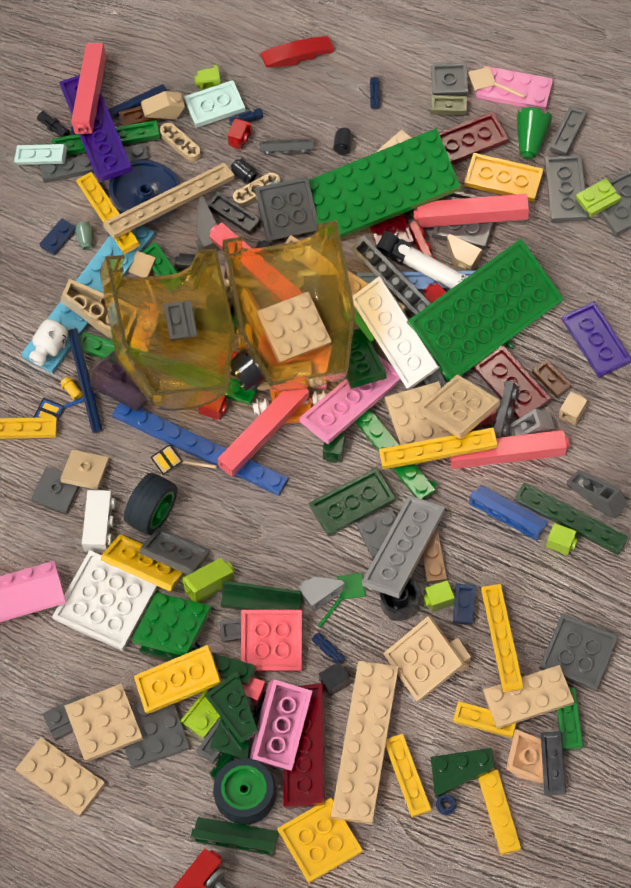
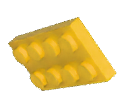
(503, 176)
(126, 555)
(177, 679)

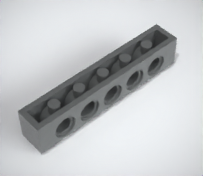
(392, 277)

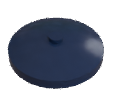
(143, 183)

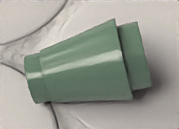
(84, 235)

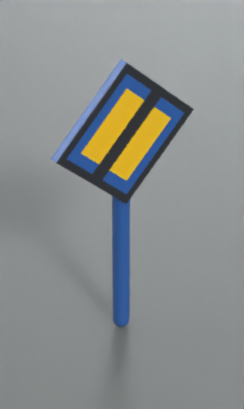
(52, 409)

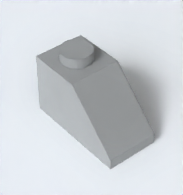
(533, 422)
(320, 590)

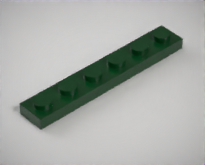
(571, 518)
(225, 665)

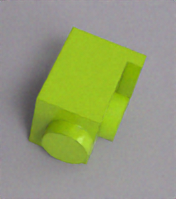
(207, 78)

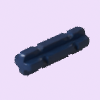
(374, 93)
(248, 116)
(328, 648)

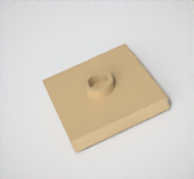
(84, 469)

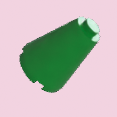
(531, 130)

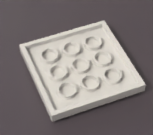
(105, 602)

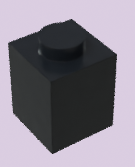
(335, 678)

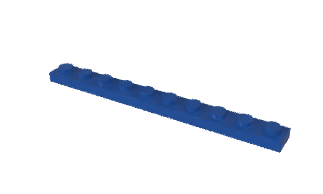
(197, 446)

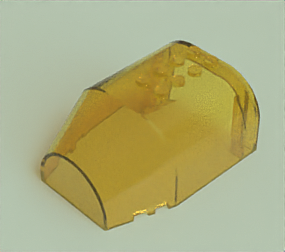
(282, 272)
(176, 372)

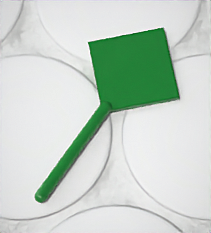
(353, 588)

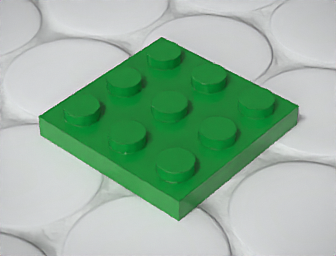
(172, 624)

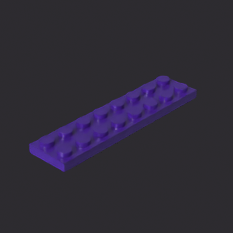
(104, 145)

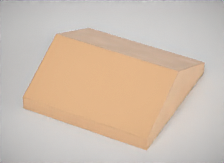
(526, 757)

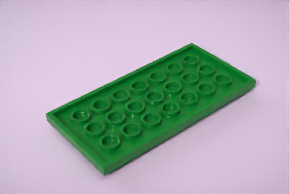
(384, 184)
(485, 310)

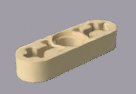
(181, 149)
(262, 181)

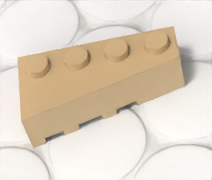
(88, 305)

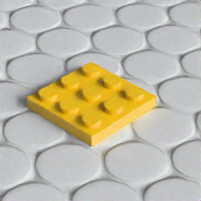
(319, 841)

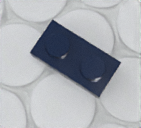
(58, 237)
(464, 604)

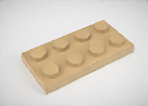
(540, 694)
(60, 777)

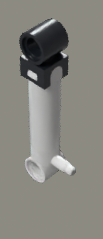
(403, 253)

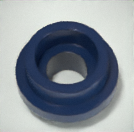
(449, 799)

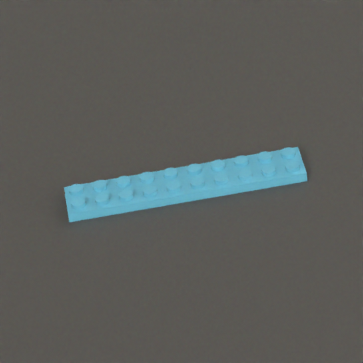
(91, 278)

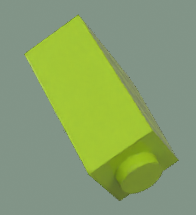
(208, 580)

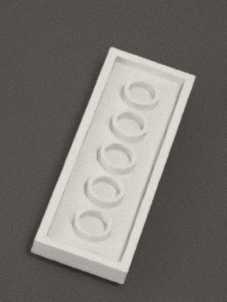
(393, 334)

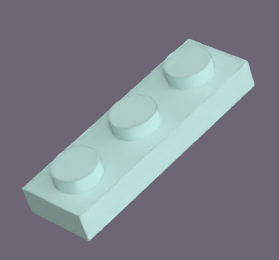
(40, 154)

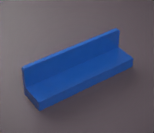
(508, 512)

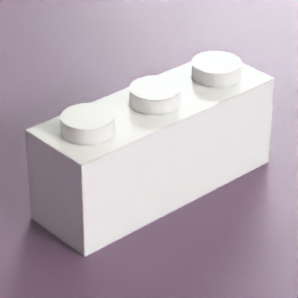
(98, 520)

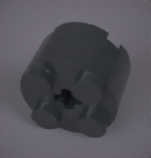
(246, 371)
(402, 608)

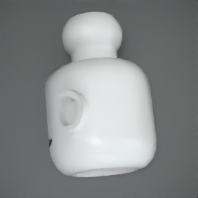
(48, 341)

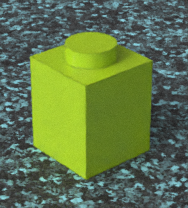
(561, 539)
(438, 596)

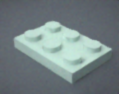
(214, 103)

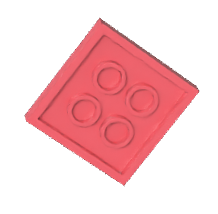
(272, 639)

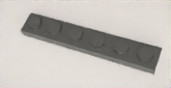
(81, 165)

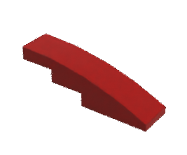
(293, 52)

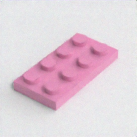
(533, 87)

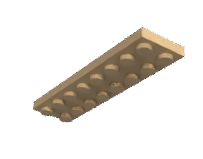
(365, 743)

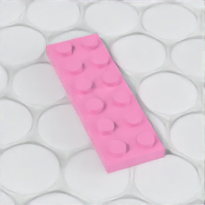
(346, 405)

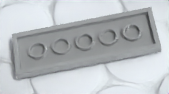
(403, 546)

